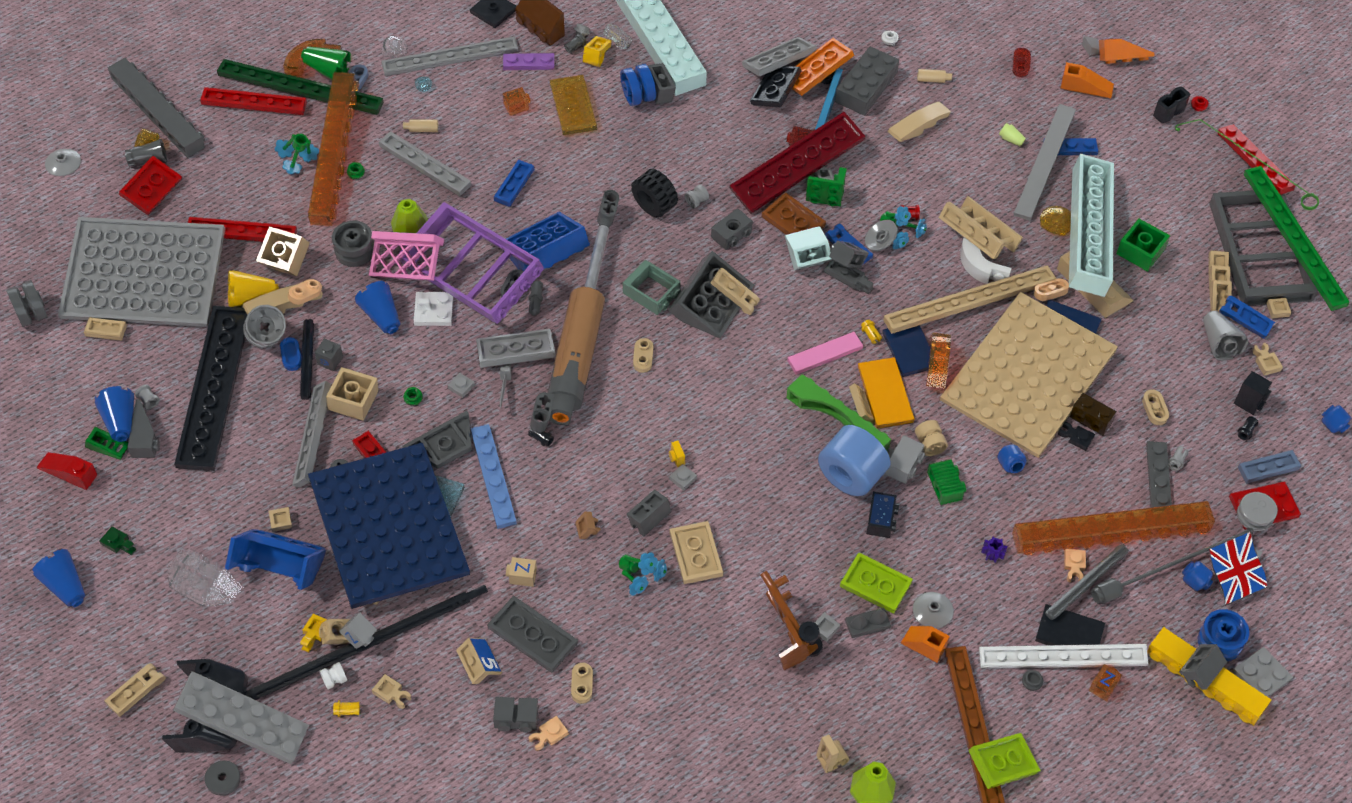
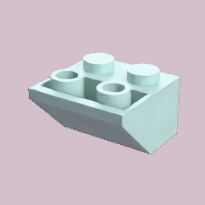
(808, 248)

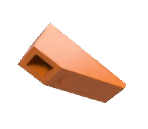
(1117, 49)
(1083, 80)

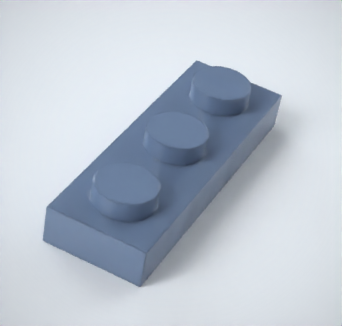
(1269, 466)

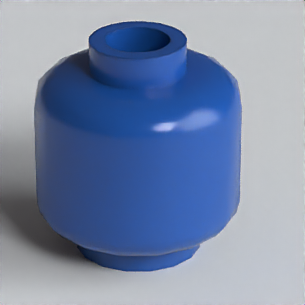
(1336, 419)
(1011, 458)
(1197, 576)

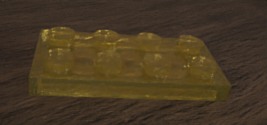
(573, 105)

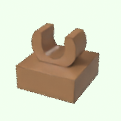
(586, 525)

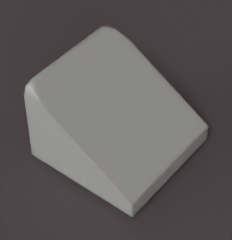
(1091, 45)

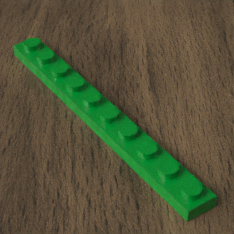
(1296, 238)

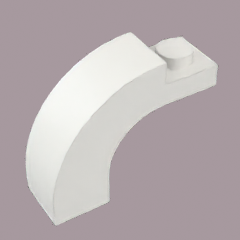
(978, 266)

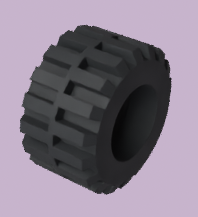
(654, 193)

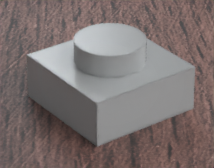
(461, 385)
(683, 477)
(827, 626)

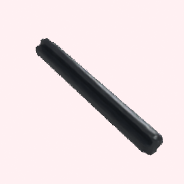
(307, 357)

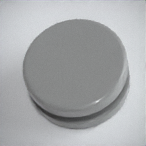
(1257, 511)

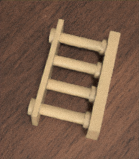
(980, 227)

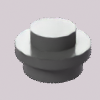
(1032, 680)

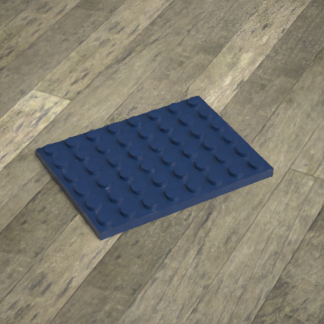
(388, 525)

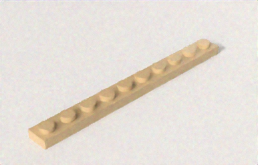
(967, 299)

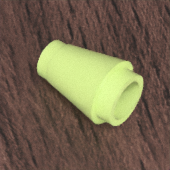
(1012, 135)

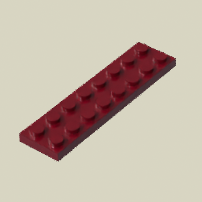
(797, 162)

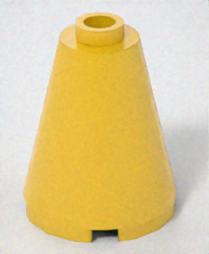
(245, 287)

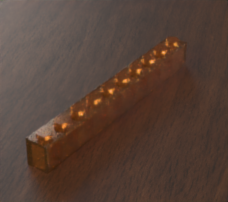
(333, 149)
(1113, 527)

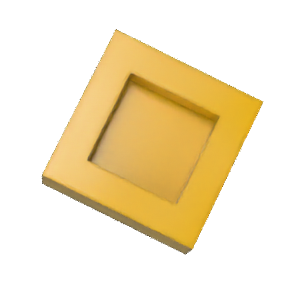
(676, 454)

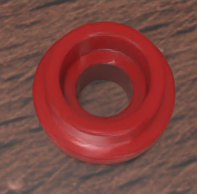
(1199, 103)

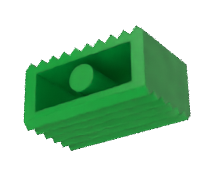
(946, 481)

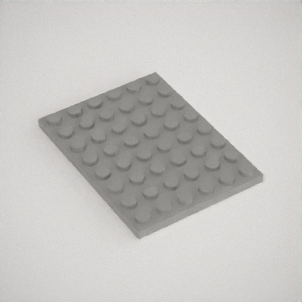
(142, 271)

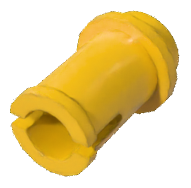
(869, 328)
(346, 708)

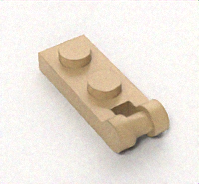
(735, 291)
(134, 689)

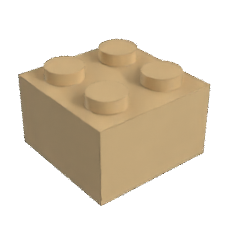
(283, 251)
(352, 393)

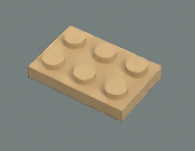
(696, 552)

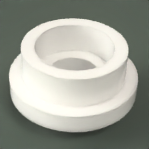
(889, 37)

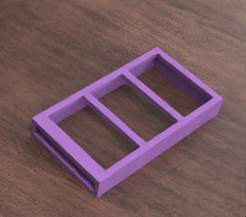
(439, 222)

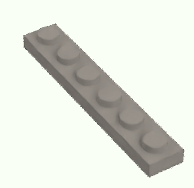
(425, 163)
(311, 435)

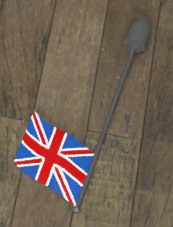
(1232, 562)

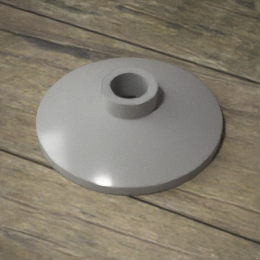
(62, 162)
(881, 235)
(933, 617)

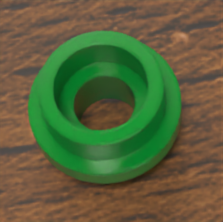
(355, 166)
(413, 391)

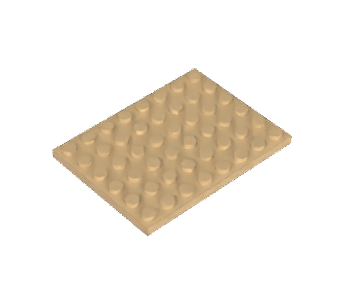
(1028, 374)

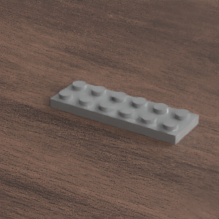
(241, 717)

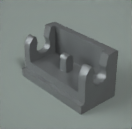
(649, 512)
(1203, 665)

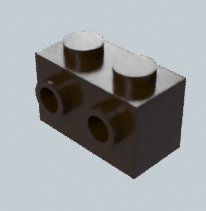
(1093, 414)

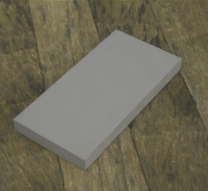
(779, 56)
(515, 348)

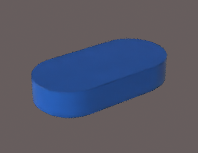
(290, 354)

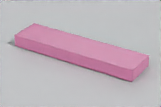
(825, 353)

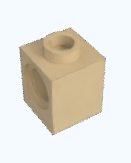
(327, 634)

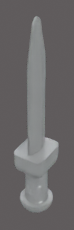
(505, 374)

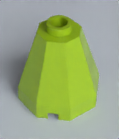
(408, 217)
(873, 784)

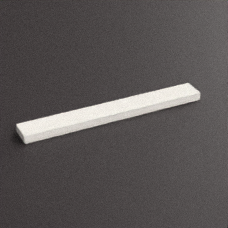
(1063, 656)

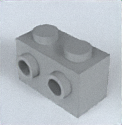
(905, 459)

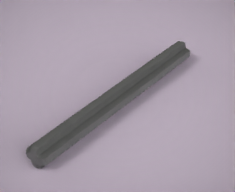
(1086, 582)

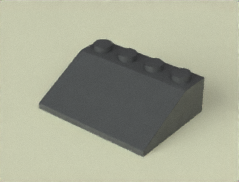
(702, 303)

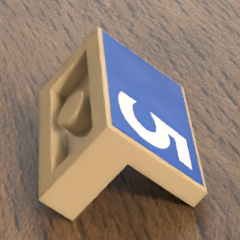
(478, 659)

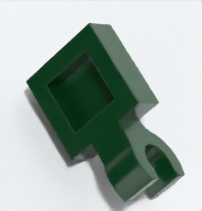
(116, 540)

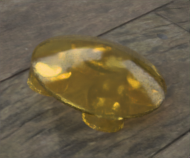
(1056, 220)

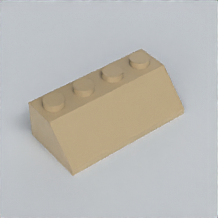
(1114, 299)

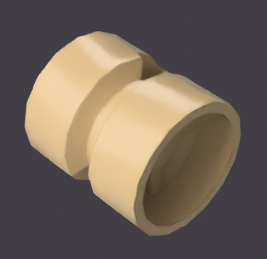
(931, 436)

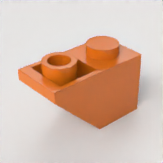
(926, 641)

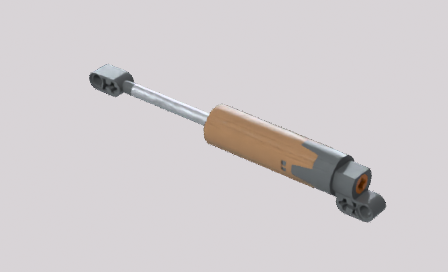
(577, 336)

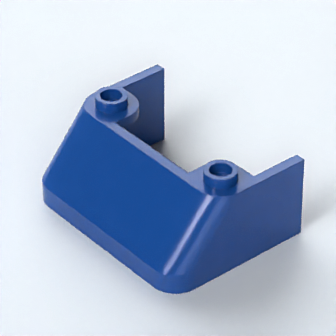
(276, 554)

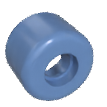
(854, 460)

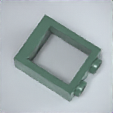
(641, 273)

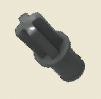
(535, 297)

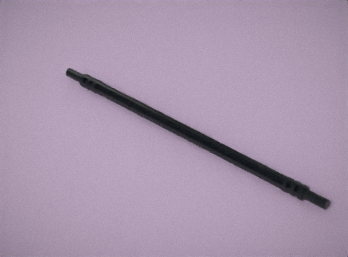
(379, 637)

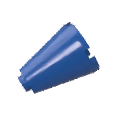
(379, 306)
(116, 411)
(61, 577)

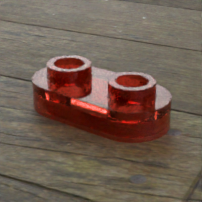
(1021, 62)

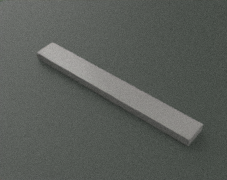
(449, 56)
(1044, 162)

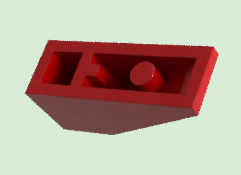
(69, 468)

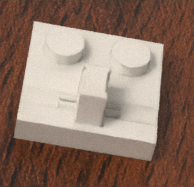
(433, 309)

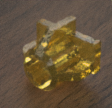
(146, 136)

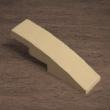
(918, 121)
(1219, 279)
(276, 298)

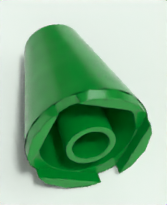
(326, 60)

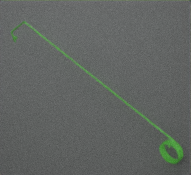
(1305, 196)

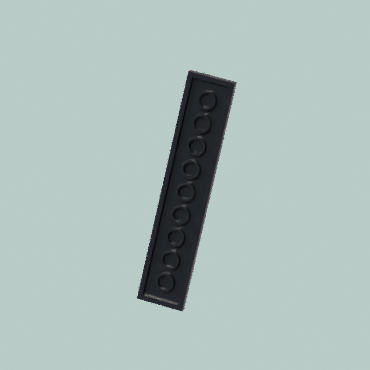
(212, 390)

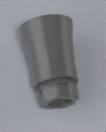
(141, 154)

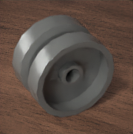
(353, 243)
(29, 302)

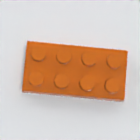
(821, 64)

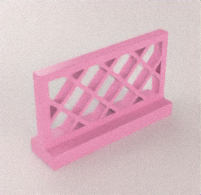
(405, 239)

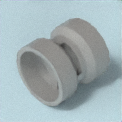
(696, 196)

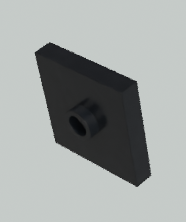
(493, 11)

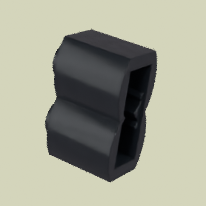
(1171, 104)

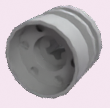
(268, 316)

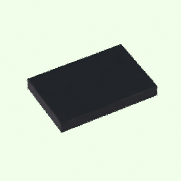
(775, 87)
(1069, 629)

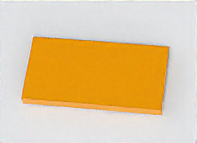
(885, 393)

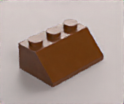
(541, 19)

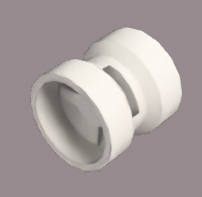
(333, 675)

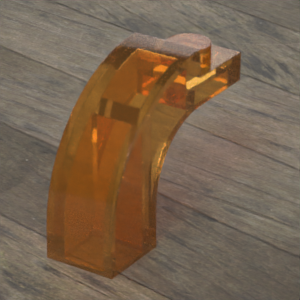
(294, 63)
(938, 360)

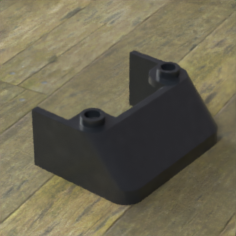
(195, 735)

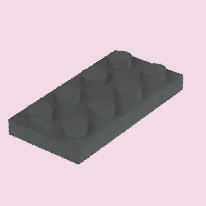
(532, 634)

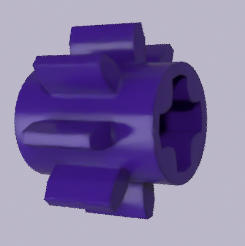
(994, 549)

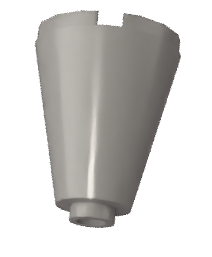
(1224, 336)

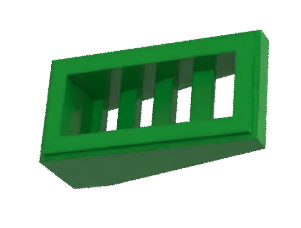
(98, 447)

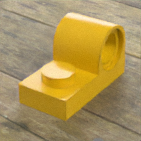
(595, 51)

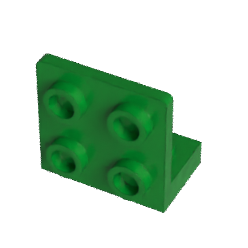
(826, 190)

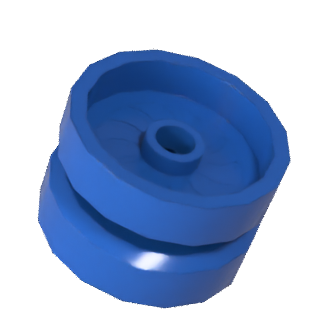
(638, 84)
(1226, 630)

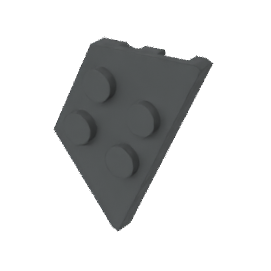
(446, 441)

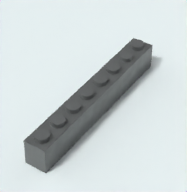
(156, 107)

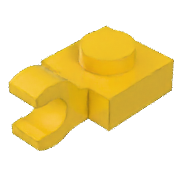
(311, 632)

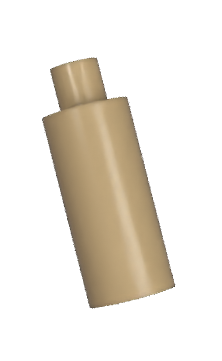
(927, 75)
(421, 125)

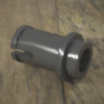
(575, 43)

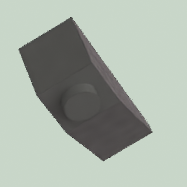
(142, 437)

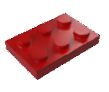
(150, 185)
(1279, 493)

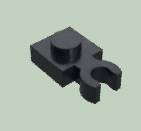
(1079, 437)

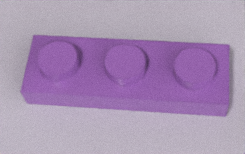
(528, 61)

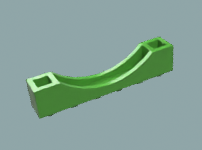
(809, 395)

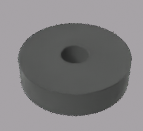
(219, 769)

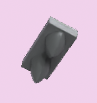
(867, 623)

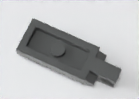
(850, 276)

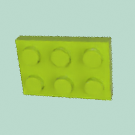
(876, 582)
(1004, 760)

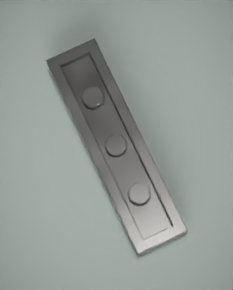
(1158, 474)

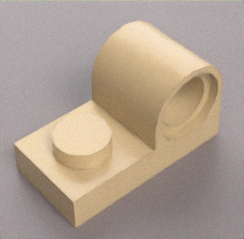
(831, 754)

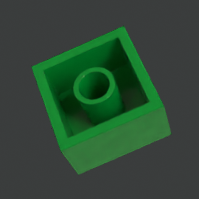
(1143, 244)

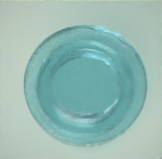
(423, 84)

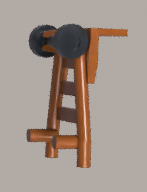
(803, 637)

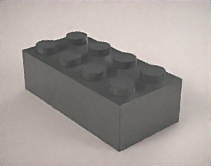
(867, 80)

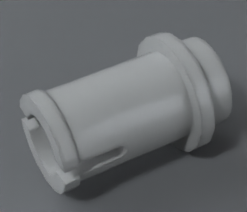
(1176, 462)

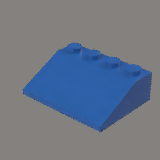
(550, 240)

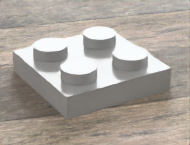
(1263, 672)

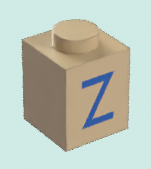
(522, 571)

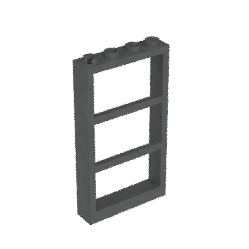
(1257, 295)

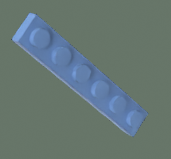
(493, 476)

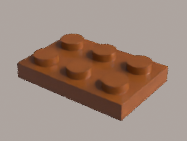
(791, 216)

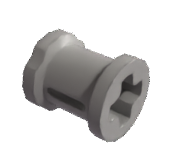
(147, 397)

